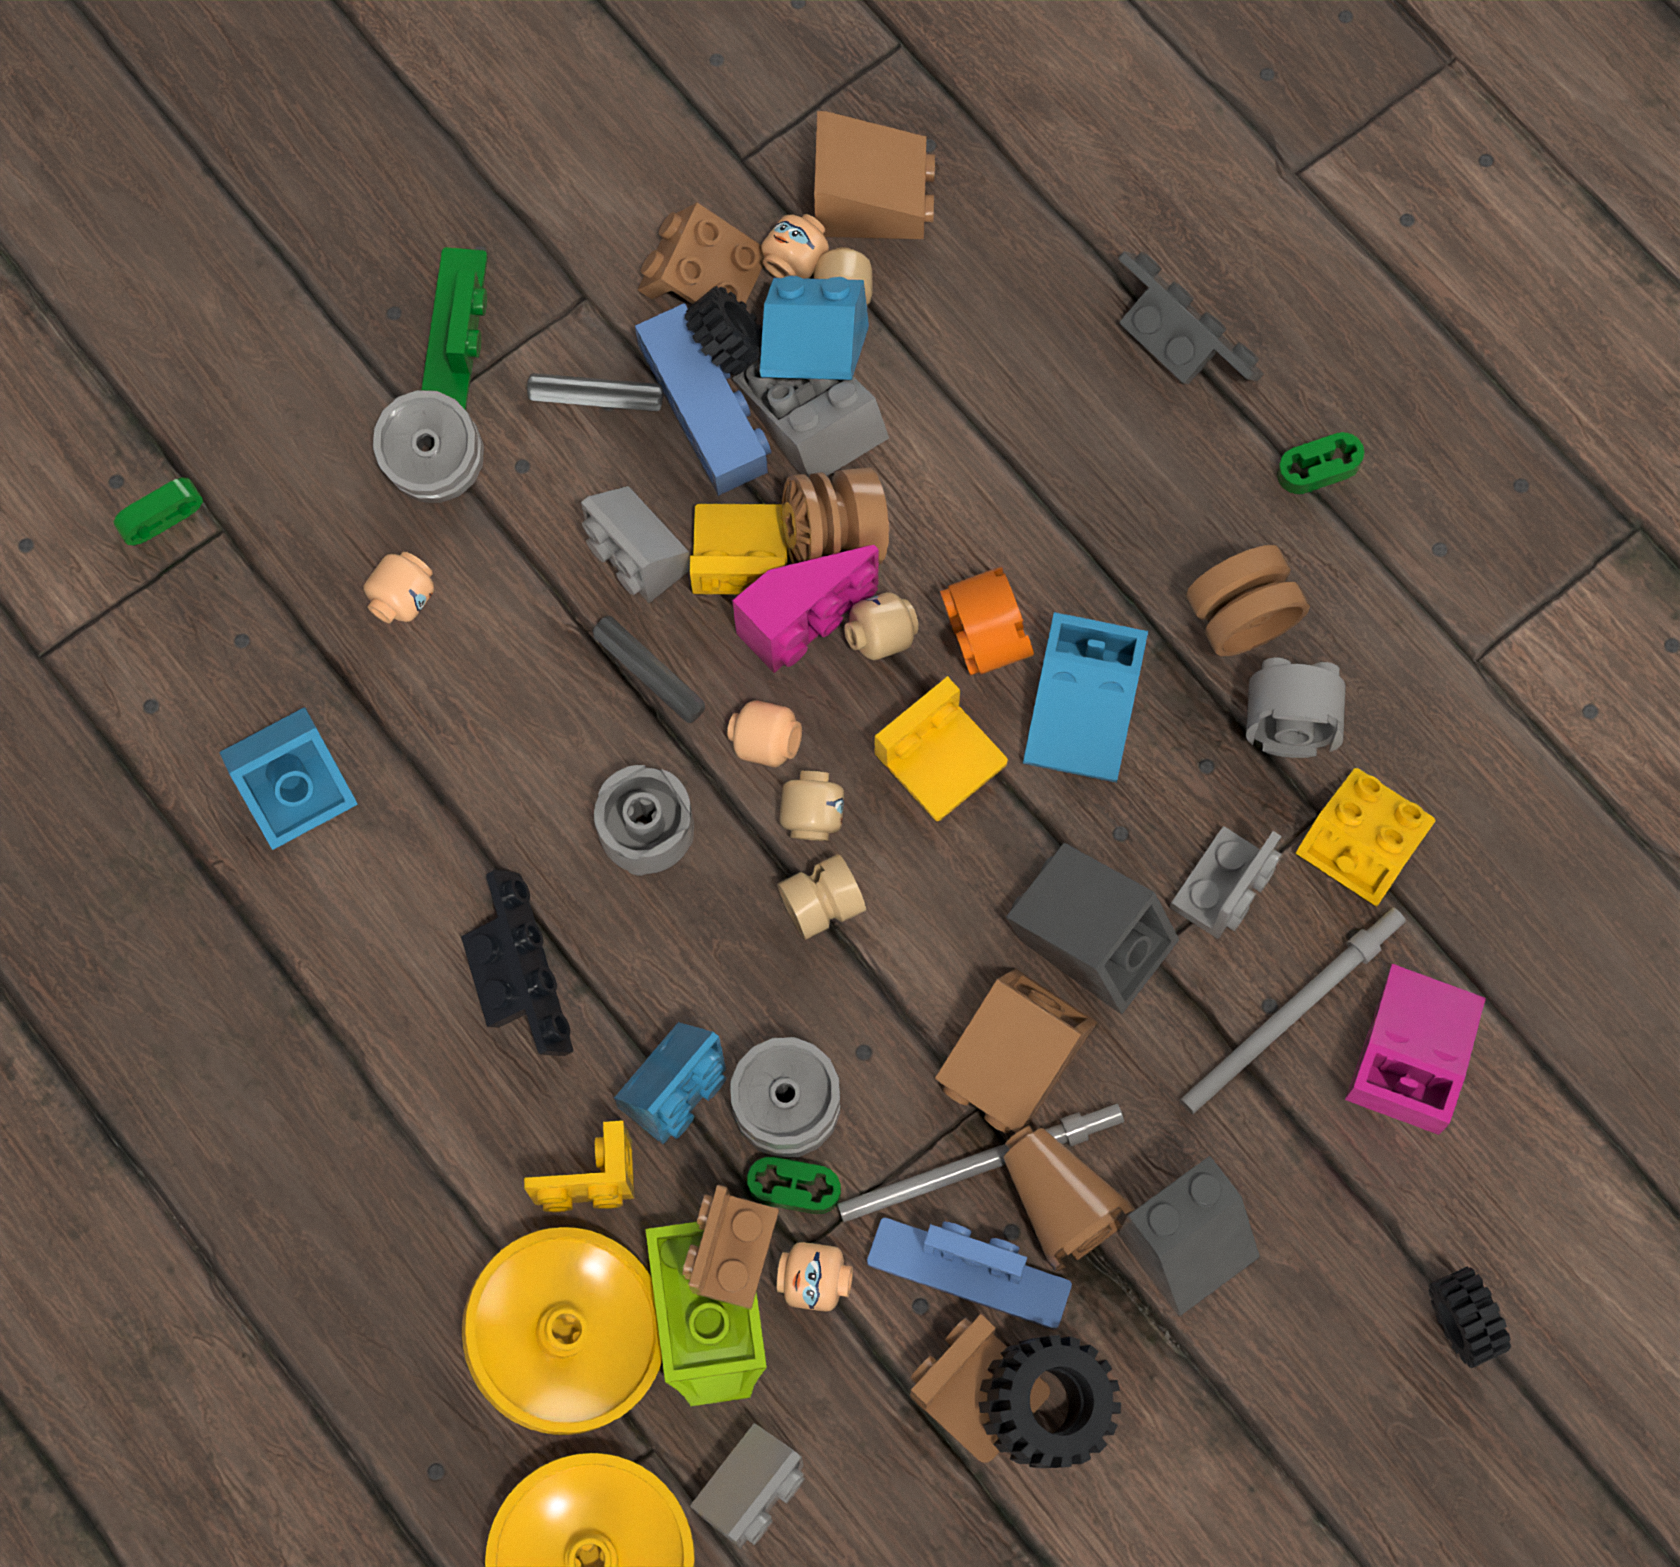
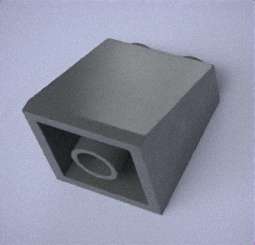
(1094, 926)
(1192, 1236)

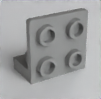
(1222, 882)

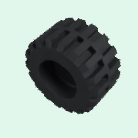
(1088, 1395)

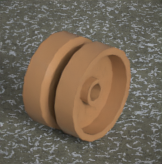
(1247, 600)

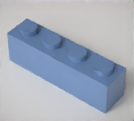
(703, 402)

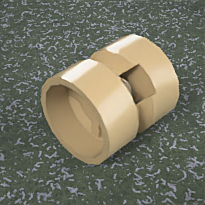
(821, 897)

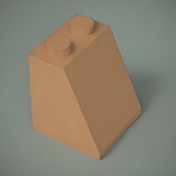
(871, 179)
(1014, 1051)

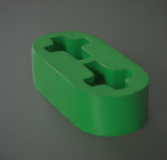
(1317, 454)
(158, 511)
(792, 1197)

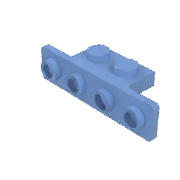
(970, 1270)

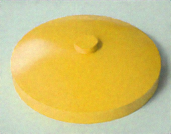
(562, 1331)
(590, 1515)

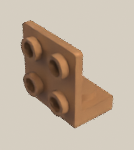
(731, 1248)

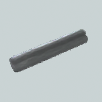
(595, 392)
(649, 669)

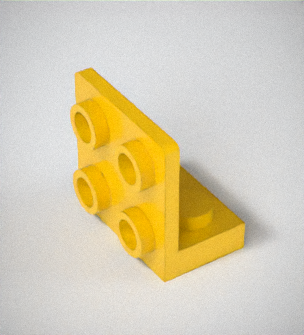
(735, 546)
(938, 751)
(1365, 836)
(604, 1189)

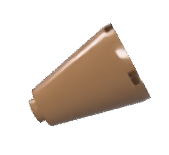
(1062, 1196)

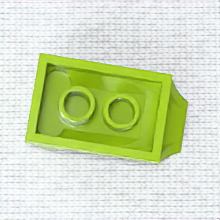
(706, 1345)

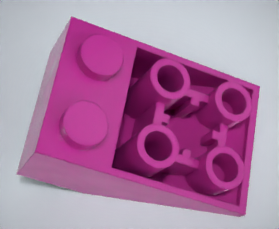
(801, 601)
(1417, 1050)

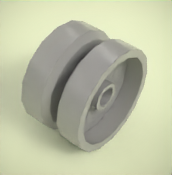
(412, 424)
(778, 1069)

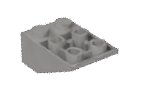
(814, 420)

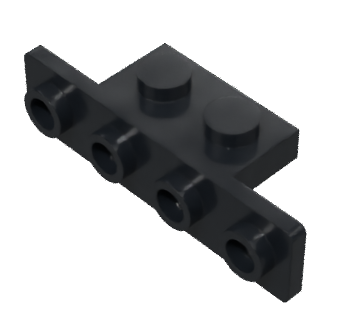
(513, 968)

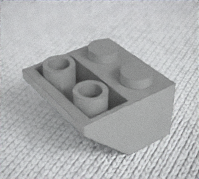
(634, 542)
(749, 1486)

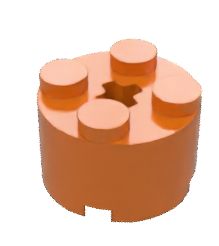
(986, 621)

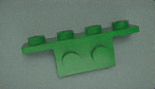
(455, 321)

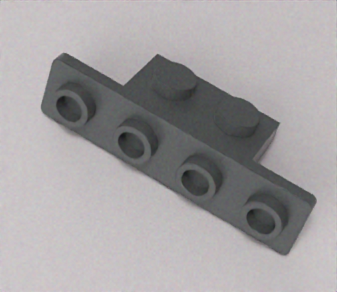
(1175, 330)

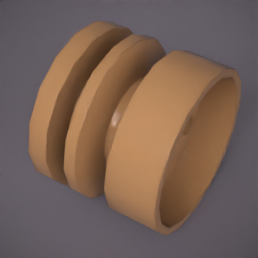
(834, 515)

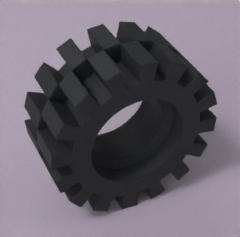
(725, 330)
(1469, 1317)

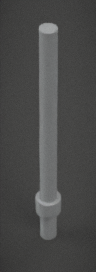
(1361, 948)
(1071, 1130)

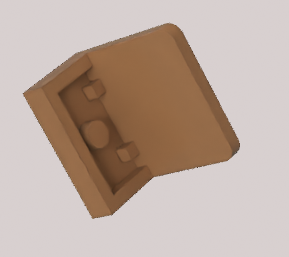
(698, 254)
(952, 1386)

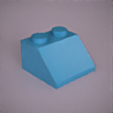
(813, 328)
(288, 778)

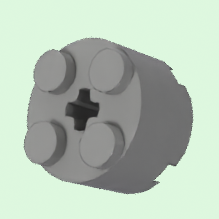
(1296, 708)
(658, 797)

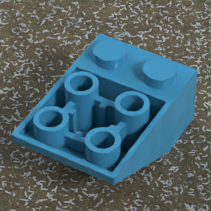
(1085, 697)
(673, 1081)

